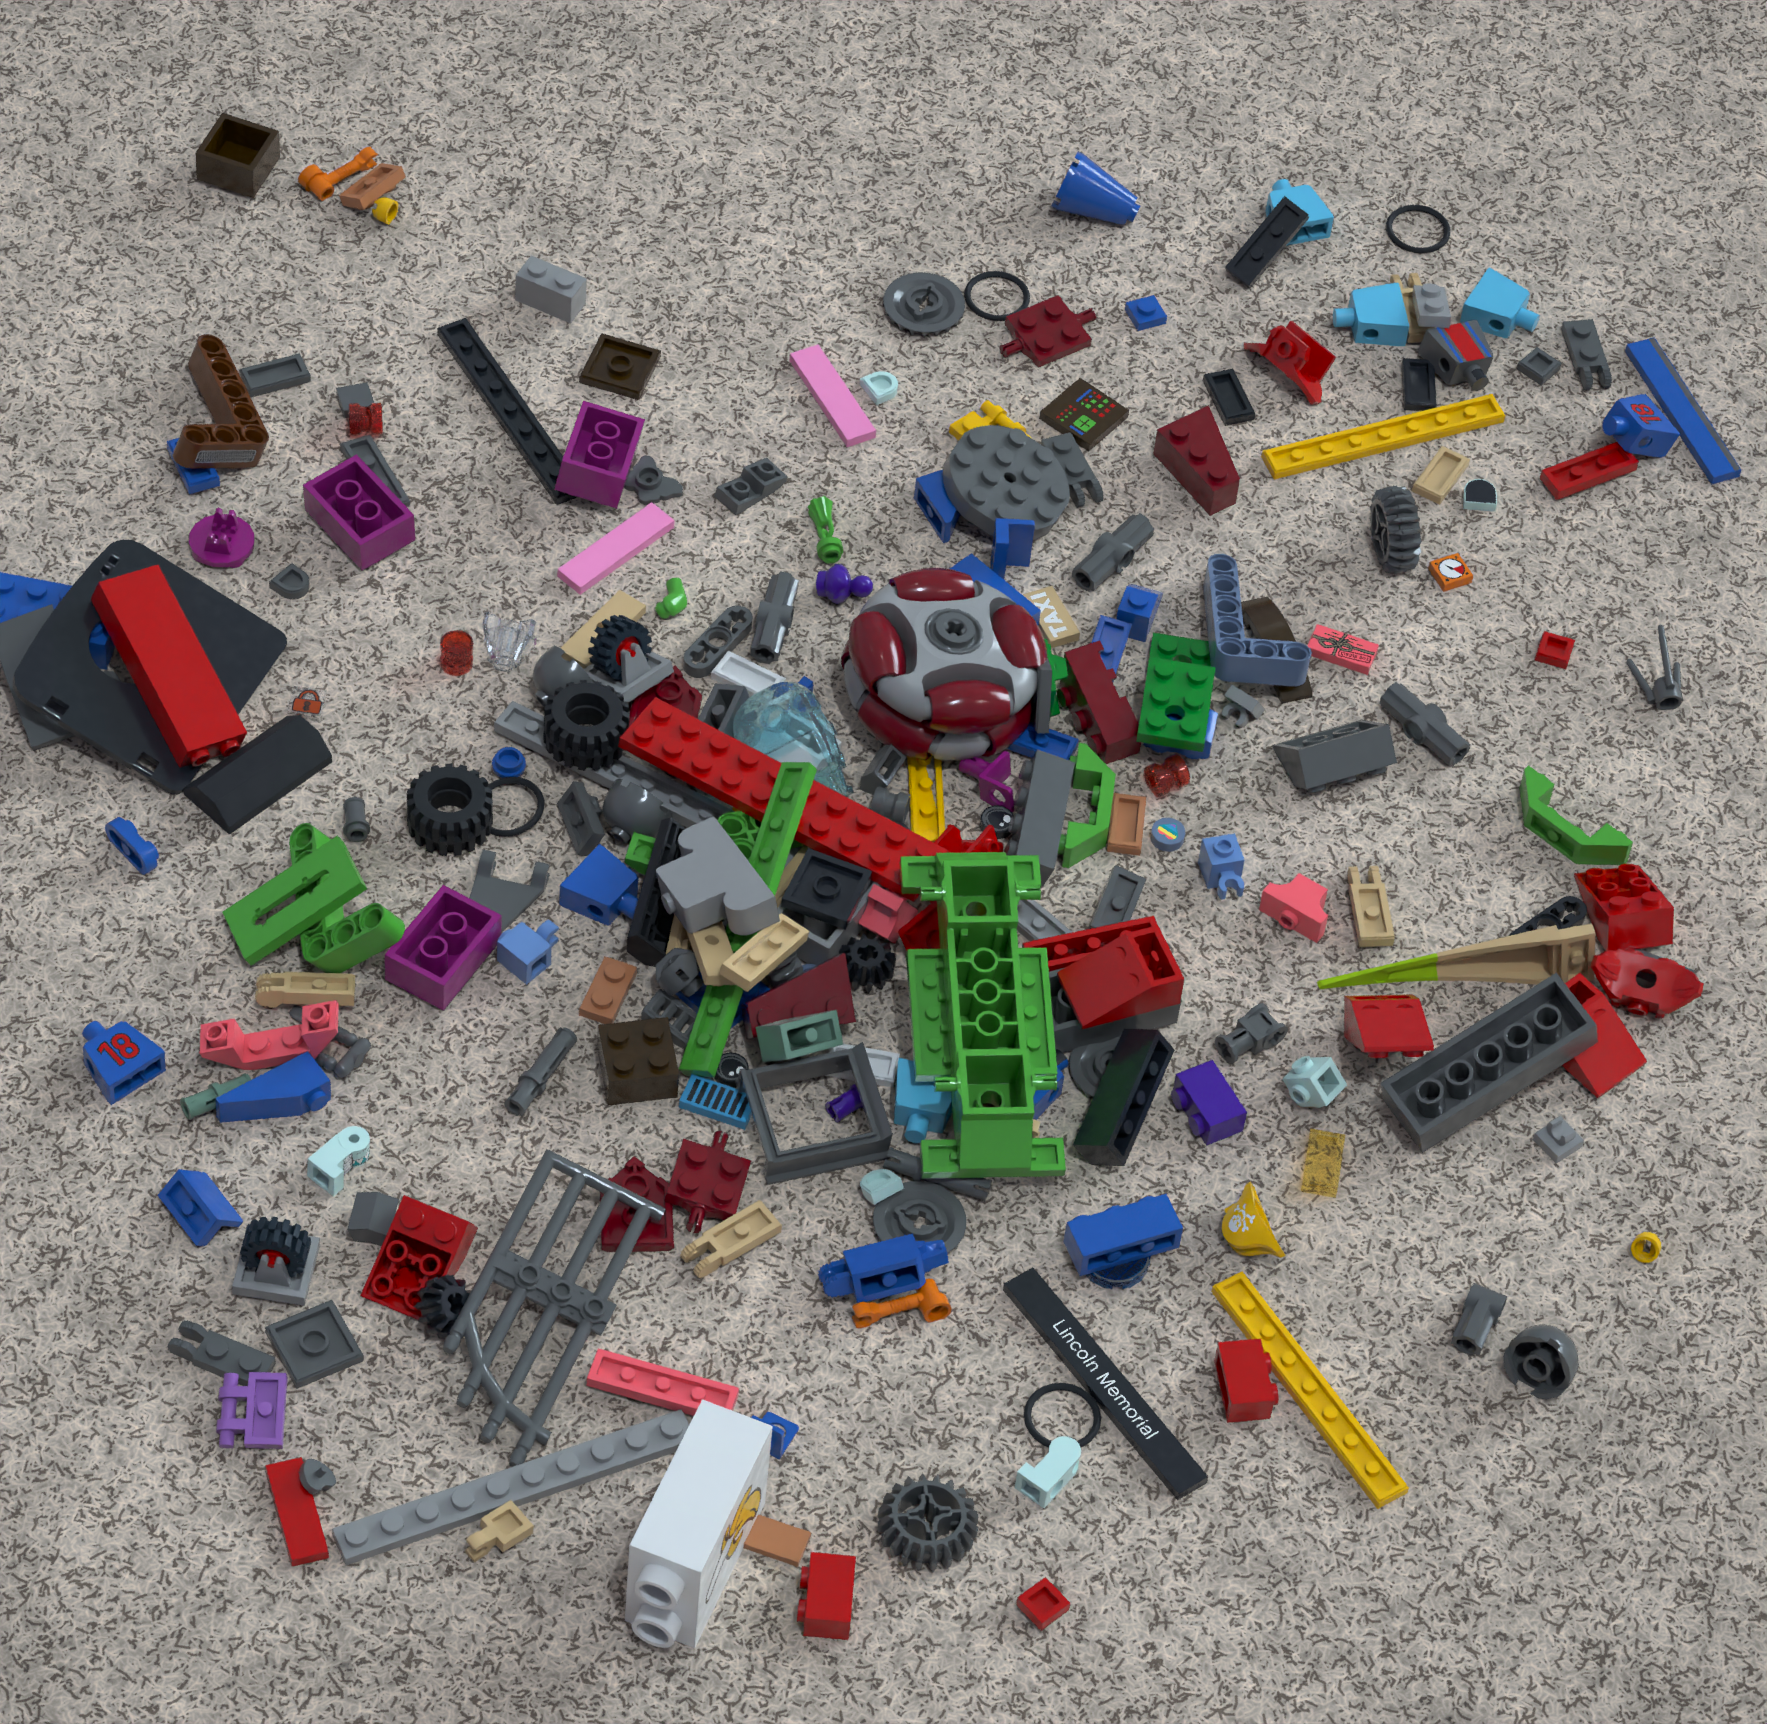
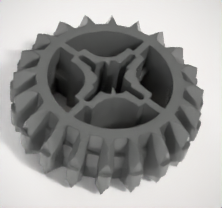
(1395, 529)
(912, 1536)

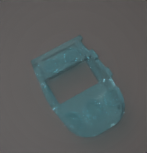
(784, 715)

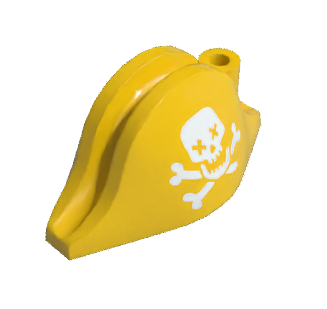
(1248, 1227)

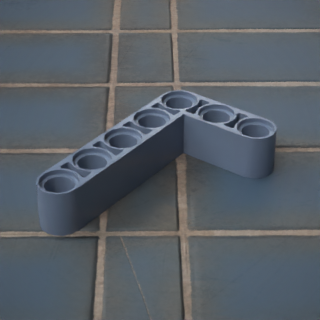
(1241, 657)

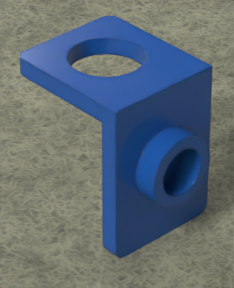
(778, 1441)

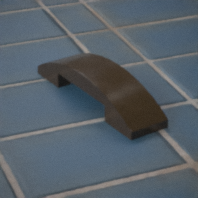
(1269, 624)

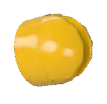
(385, 210)
(1638, 1246)

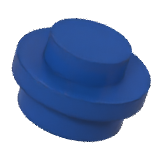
(508, 763)

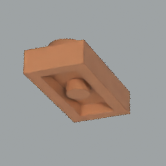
(372, 186)
(608, 991)

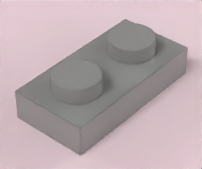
(1431, 306)

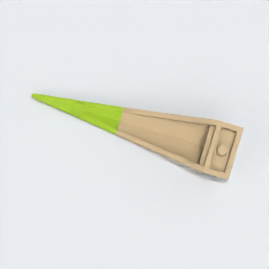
(1509, 959)

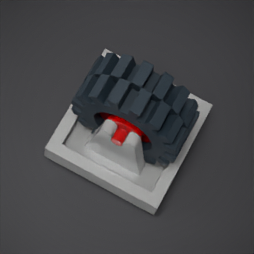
(625, 659)
(276, 1262)

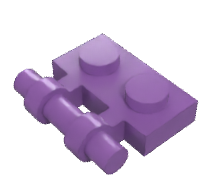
(264, 1410)

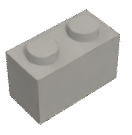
(550, 289)

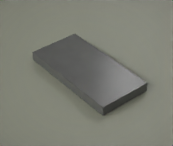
(15, 640)

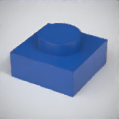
(1145, 313)

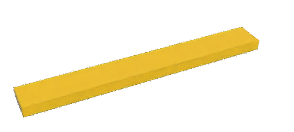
(1382, 436)
(924, 816)
(1311, 1391)

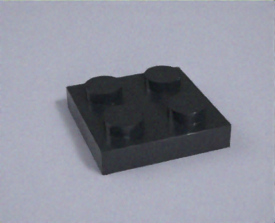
(826, 888)

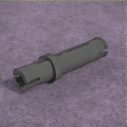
(533, 1082)
(911, 1166)

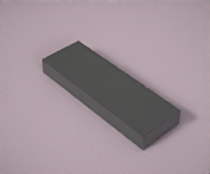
(373, 458)

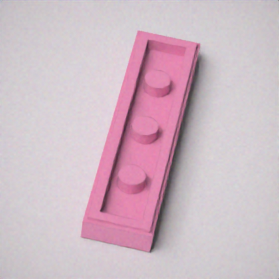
(832, 395)
(615, 548)

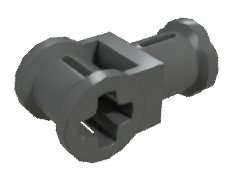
(1253, 1032)

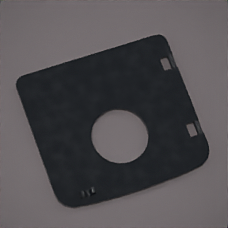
(113, 712)

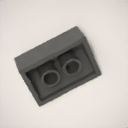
(1337, 754)

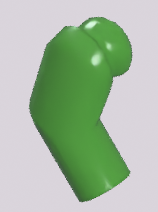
(675, 600)

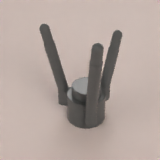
(1666, 691)

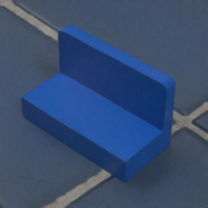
(1011, 544)
(198, 1205)

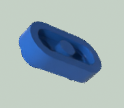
(135, 849)

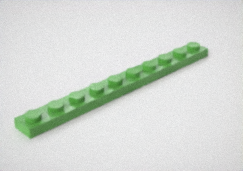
(768, 860)

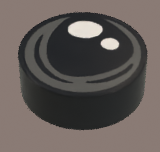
(999, 818)
(729, 1068)

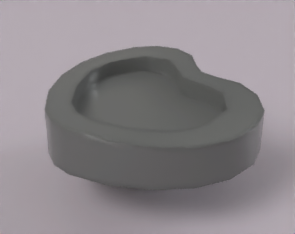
(316, 1476)

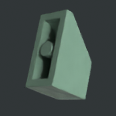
(799, 1036)

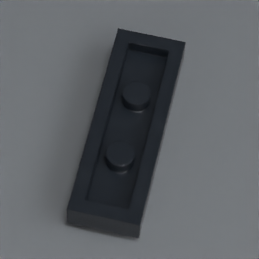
(1267, 242)

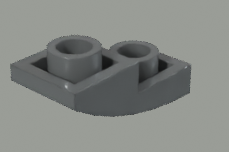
(755, 484)

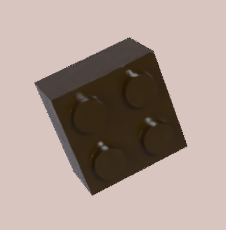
(237, 155)
(637, 1061)

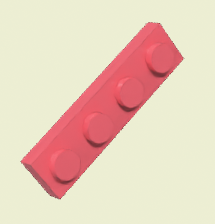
(657, 1383)

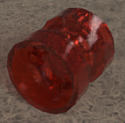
(365, 419)
(456, 653)
(1167, 775)

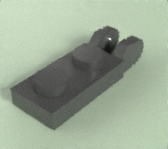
(1586, 352)
(1075, 467)
(219, 1353)

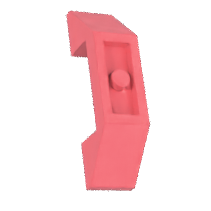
(228, 1045)

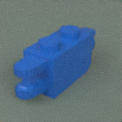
(882, 1268)

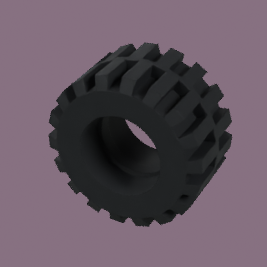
(588, 705)
(449, 829)

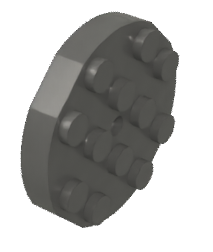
(1005, 477)

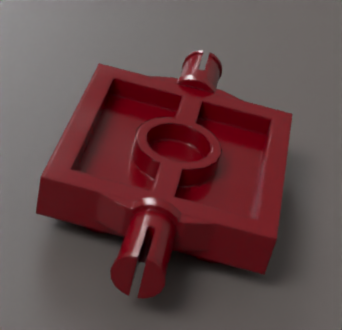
(1047, 331)
(707, 1181)

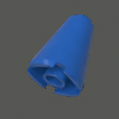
(1095, 194)

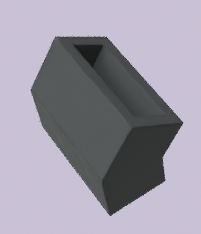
(887, 757)
(371, 1217)

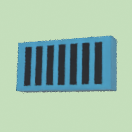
(716, 1101)

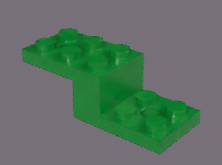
(1177, 683)

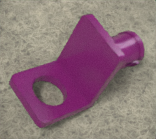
(991, 778)

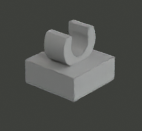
(1244, 704)
(1558, 1139)

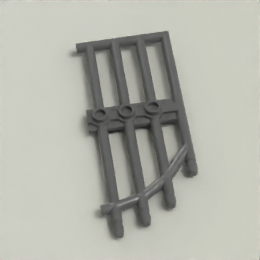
(547, 1289)

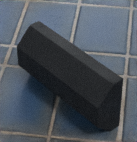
(260, 773)
(651, 922)

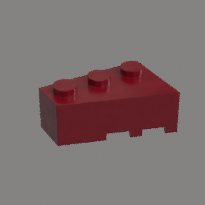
(1199, 460)
(1096, 705)

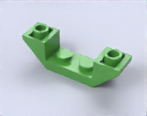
(1086, 839)
(1602, 848)

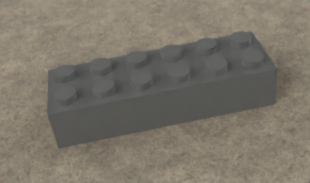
(1489, 1062)

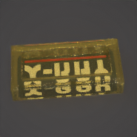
(1323, 1163)

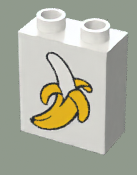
(696, 1526)

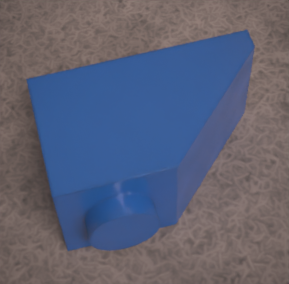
(936, 505)
(1139, 608)

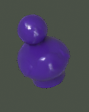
(837, 584)

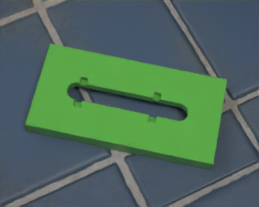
(340, 887)

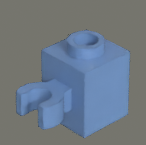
(1222, 864)
(526, 951)

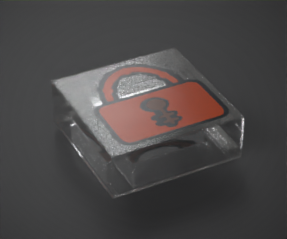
(307, 703)

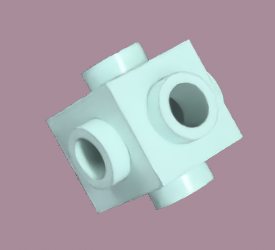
(1314, 1081)

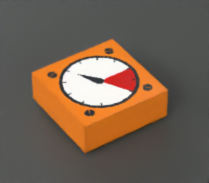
(1450, 572)

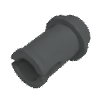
(355, 820)

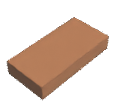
(1126, 824)
(777, 1540)

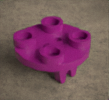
(221, 540)

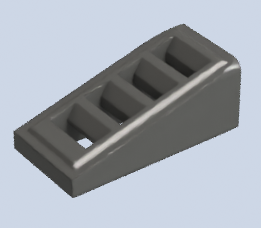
(672, 1008)

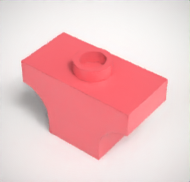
(1297, 906)
(886, 913)

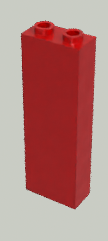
(169, 666)

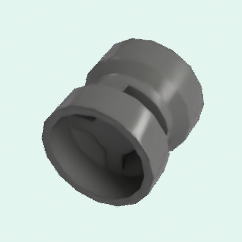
(891, 805)

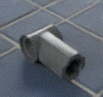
(1479, 1315)

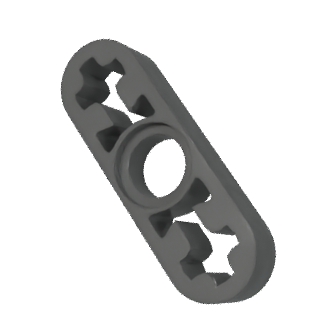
(718, 629)

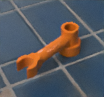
(321, 183)
(928, 1299)

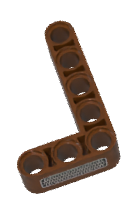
(239, 432)

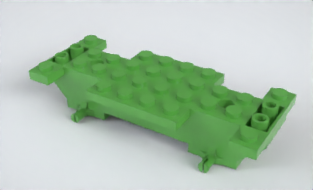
(982, 1015)

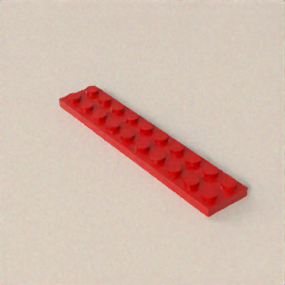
(746, 780)

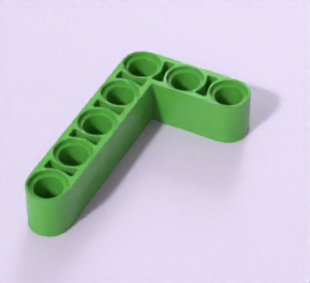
(337, 941)

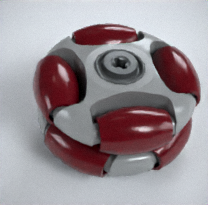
(943, 666)

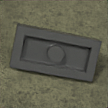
(581, 818)
(1118, 898)

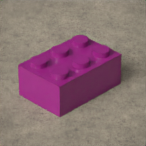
(599, 454)
(359, 512)
(443, 947)

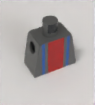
(1458, 353)

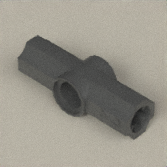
(1113, 552)
(774, 617)
(1424, 723)

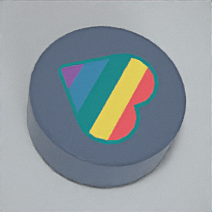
(1167, 834)

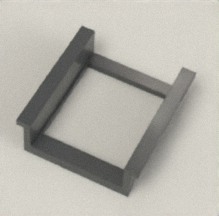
(828, 1155)

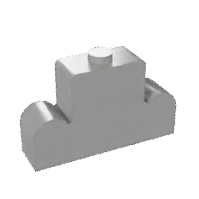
(715, 883)

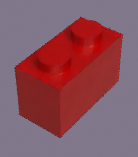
(1245, 1380)
(828, 1597)

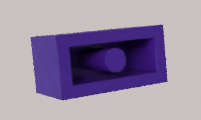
(1208, 1103)

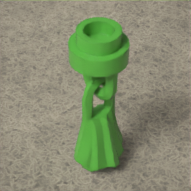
(829, 547)

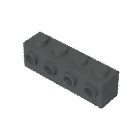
(1040, 809)

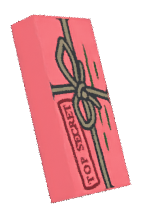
(1342, 649)

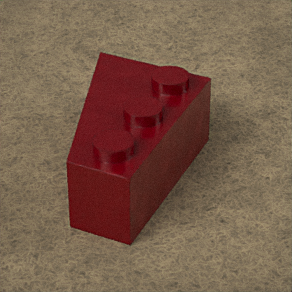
(811, 992)

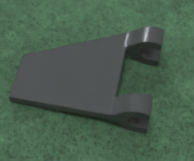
(505, 896)

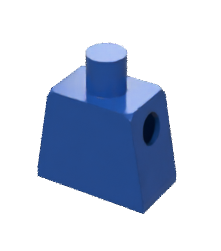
(600, 888)

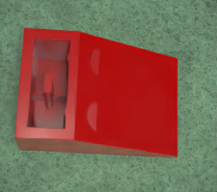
(1626, 908)
(1123, 979)
(1387, 1025)
(1615, 1053)
(417, 1247)

